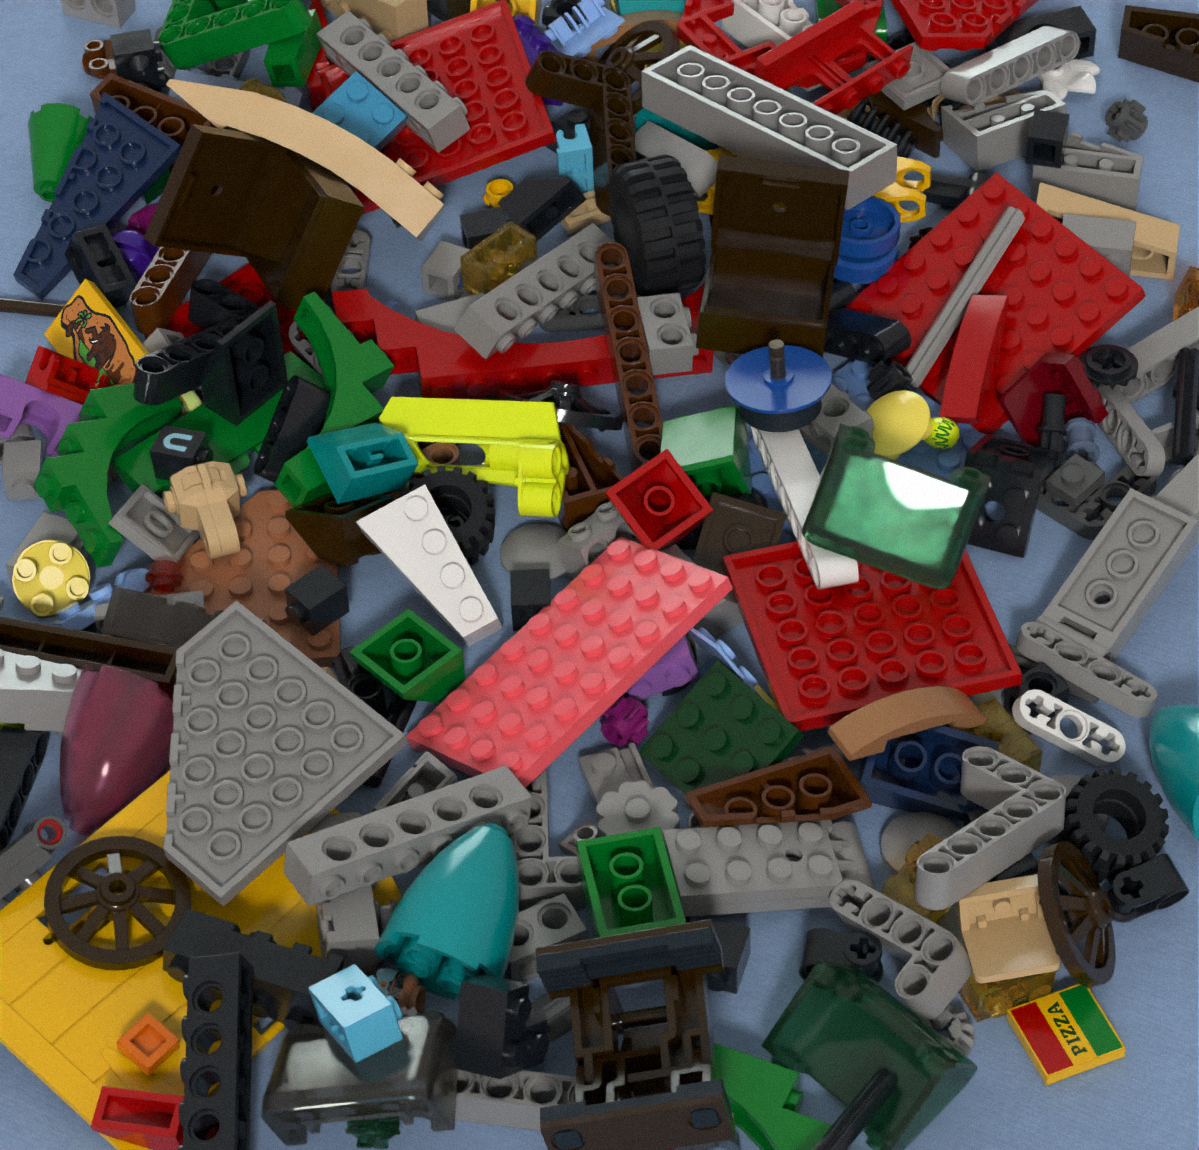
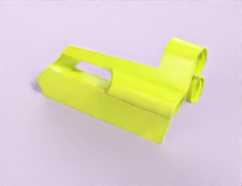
(516, 436)

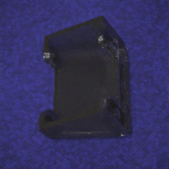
(322, 1084)

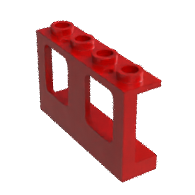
(814, 55)

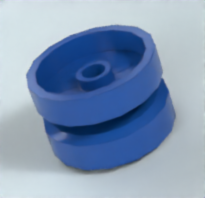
(868, 241)

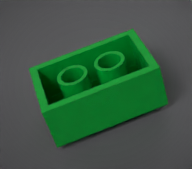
(628, 883)

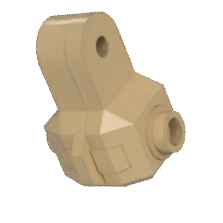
(207, 501)

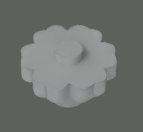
(636, 809)

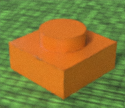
(148, 1044)

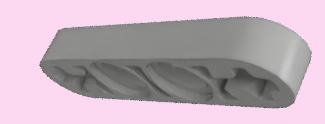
(1131, 434)
(1118, 689)

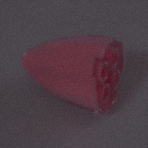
(111, 745)

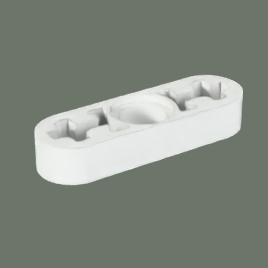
(1085, 723)

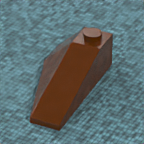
(791, 791)

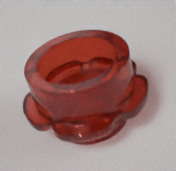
(164, 576)

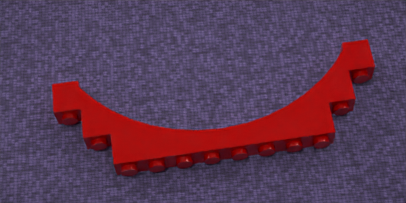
(455, 370)

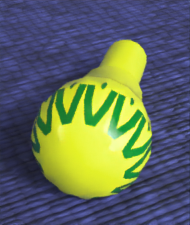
(944, 433)

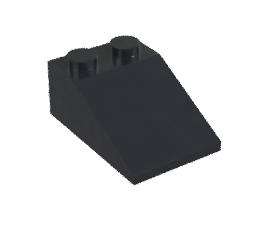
(246, 367)

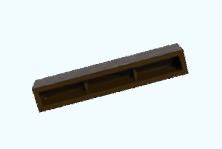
(81, 648)

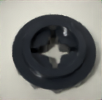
(1100, 356)

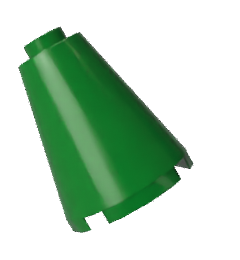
(53, 139)

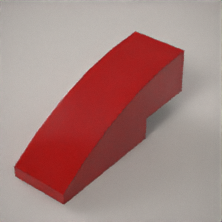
(141, 1118)

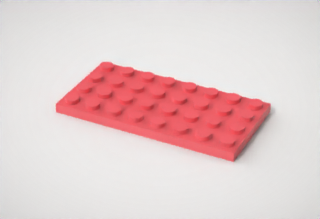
(570, 662)

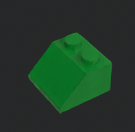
(412, 659)

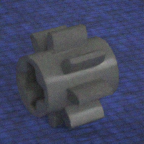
(1126, 120)

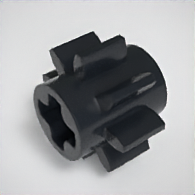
(888, 379)

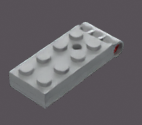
(1126, 570)
(763, 865)

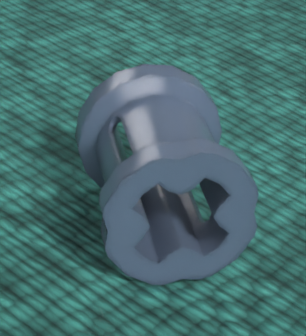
(1080, 439)

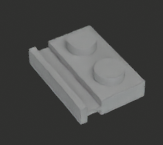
(610, 768)

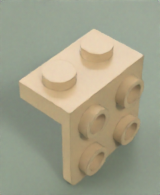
(1006, 930)

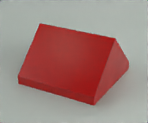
(659, 502)

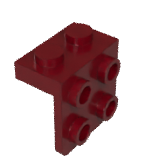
(1051, 375)

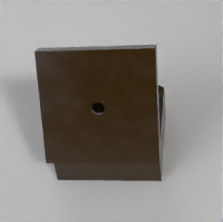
(269, 207)
(771, 263)

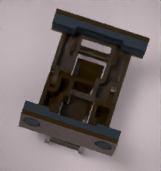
(664, 1065)

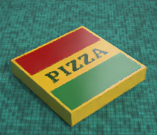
(1065, 1033)

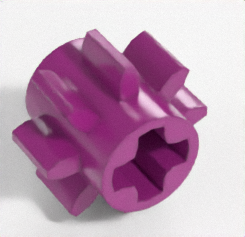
(625, 722)

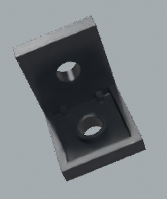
(1015, 483)

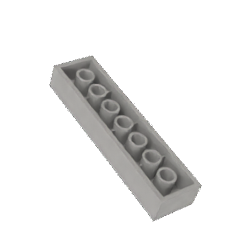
(765, 121)

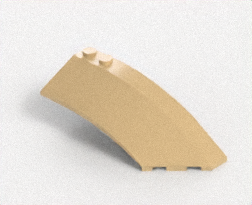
(325, 143)

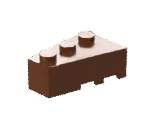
(586, 480)

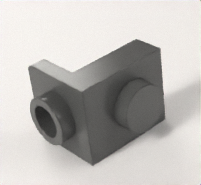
(1075, 480)

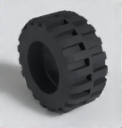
(657, 224)

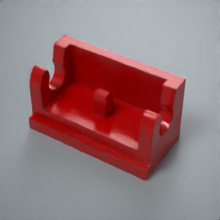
(63, 375)

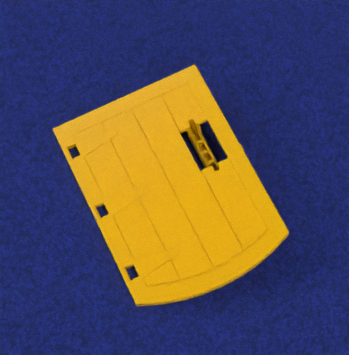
(69, 1015)

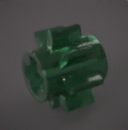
(374, 1131)

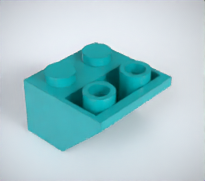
(363, 461)

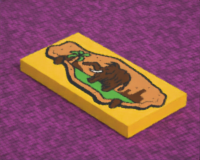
(96, 335)

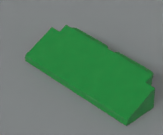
(229, 442)

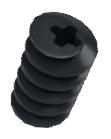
(880, 127)

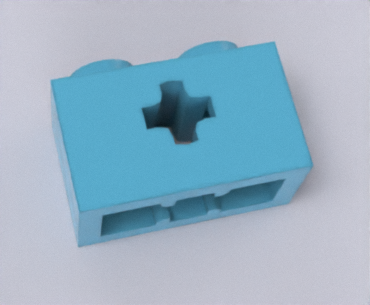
(357, 1012)

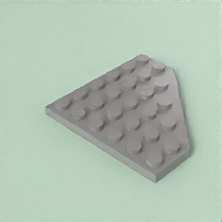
(259, 751)

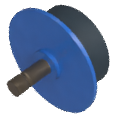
(778, 386)

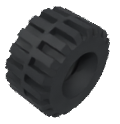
(471, 498)
(1126, 802)

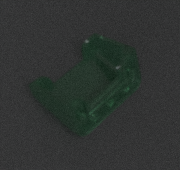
(893, 511)
(847, 1029)

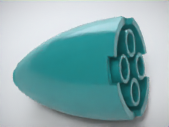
(1176, 759)
(458, 914)

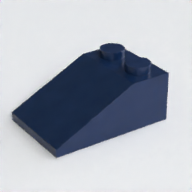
(921, 772)

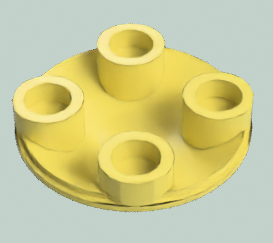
(899, 422)
(50, 577)

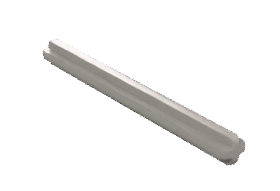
(958, 302)

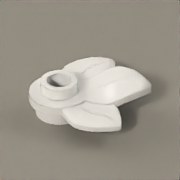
(1071, 76)

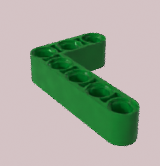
(199, 34)

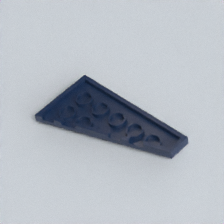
(99, 185)

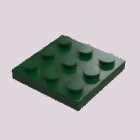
(719, 733)

